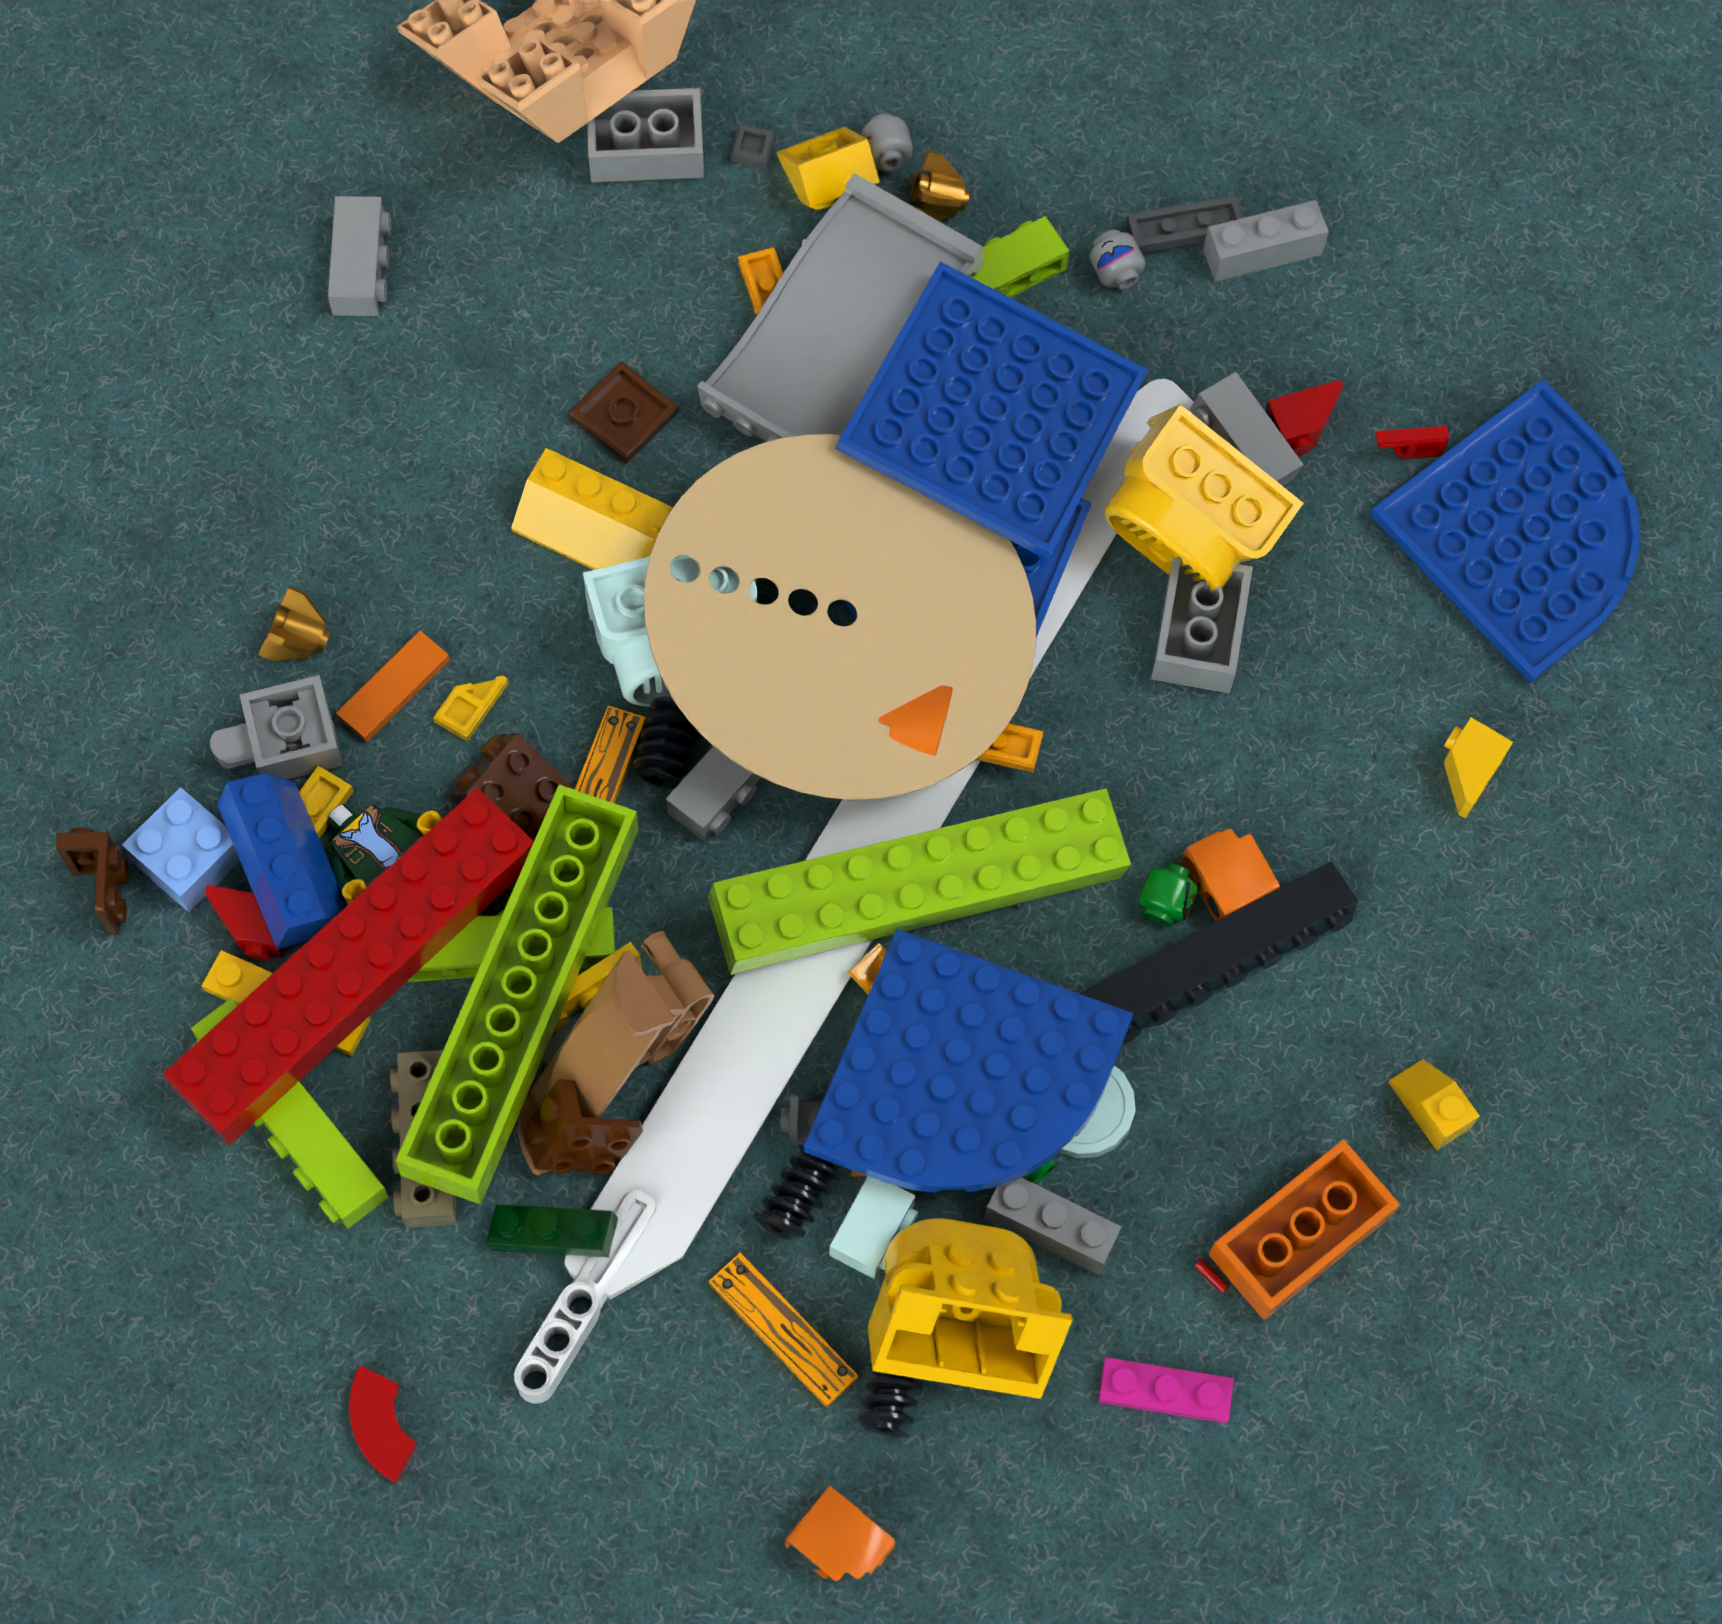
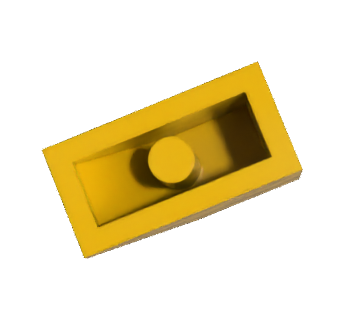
(1473, 761)
(1434, 1103)

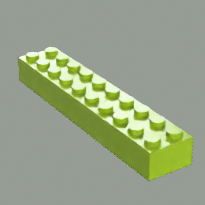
(917, 880)
(518, 995)

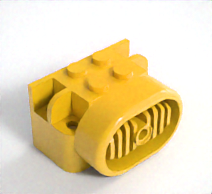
(1197, 500)
(966, 1310)

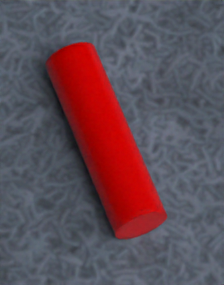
(1211, 1276)

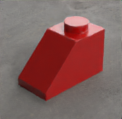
(1304, 414)
(244, 922)

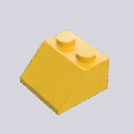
(825, 164)

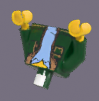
(372, 843)

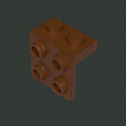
(513, 779)
(96, 854)
(568, 1142)

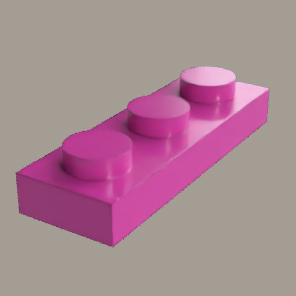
(1166, 1390)

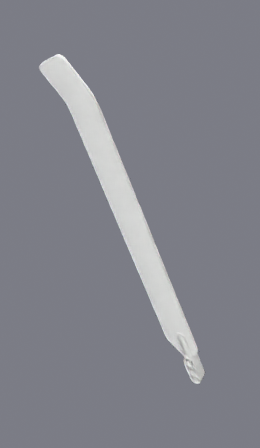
(776, 1010)

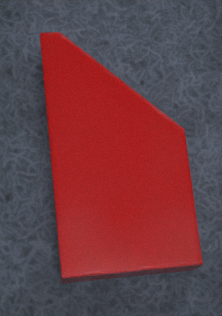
(1415, 442)

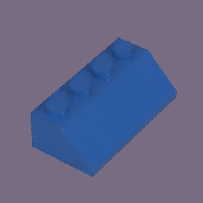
(281, 857)

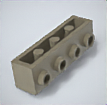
(415, 1201)

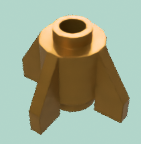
(940, 190)
(295, 629)

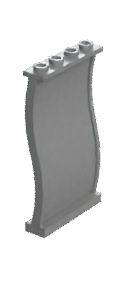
(834, 316)

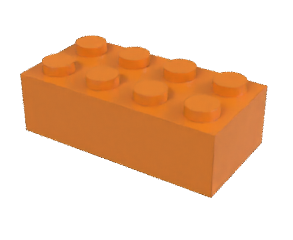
(1303, 1229)

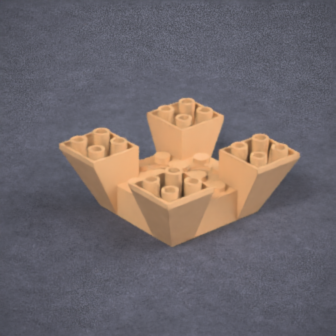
(557, 58)

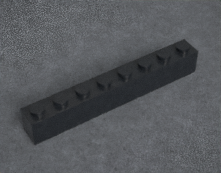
(1229, 949)

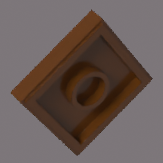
(624, 412)

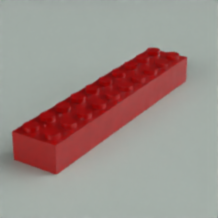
(350, 967)

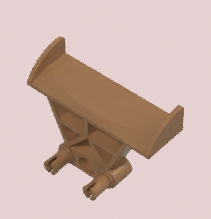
(623, 1026)

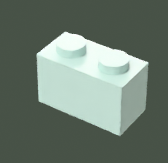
(871, 1224)

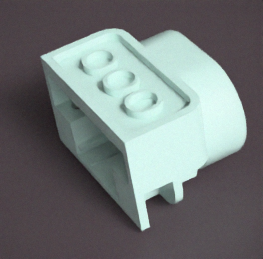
(618, 617)

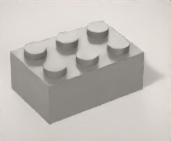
(648, 137)
(1201, 630)

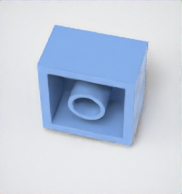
(182, 849)

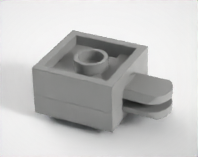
(284, 731)

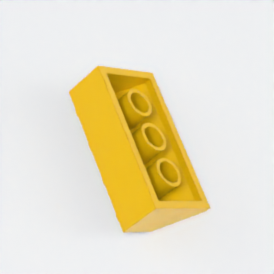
(587, 514)

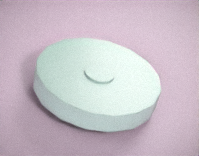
(1108, 1123)

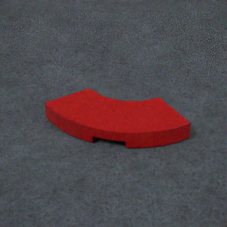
(376, 1424)

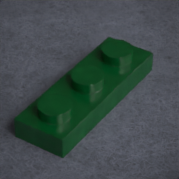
(552, 1230)

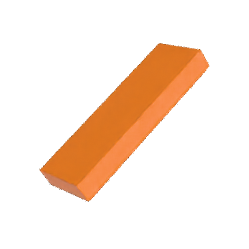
(393, 686)

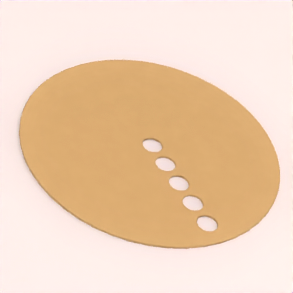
(797, 691)

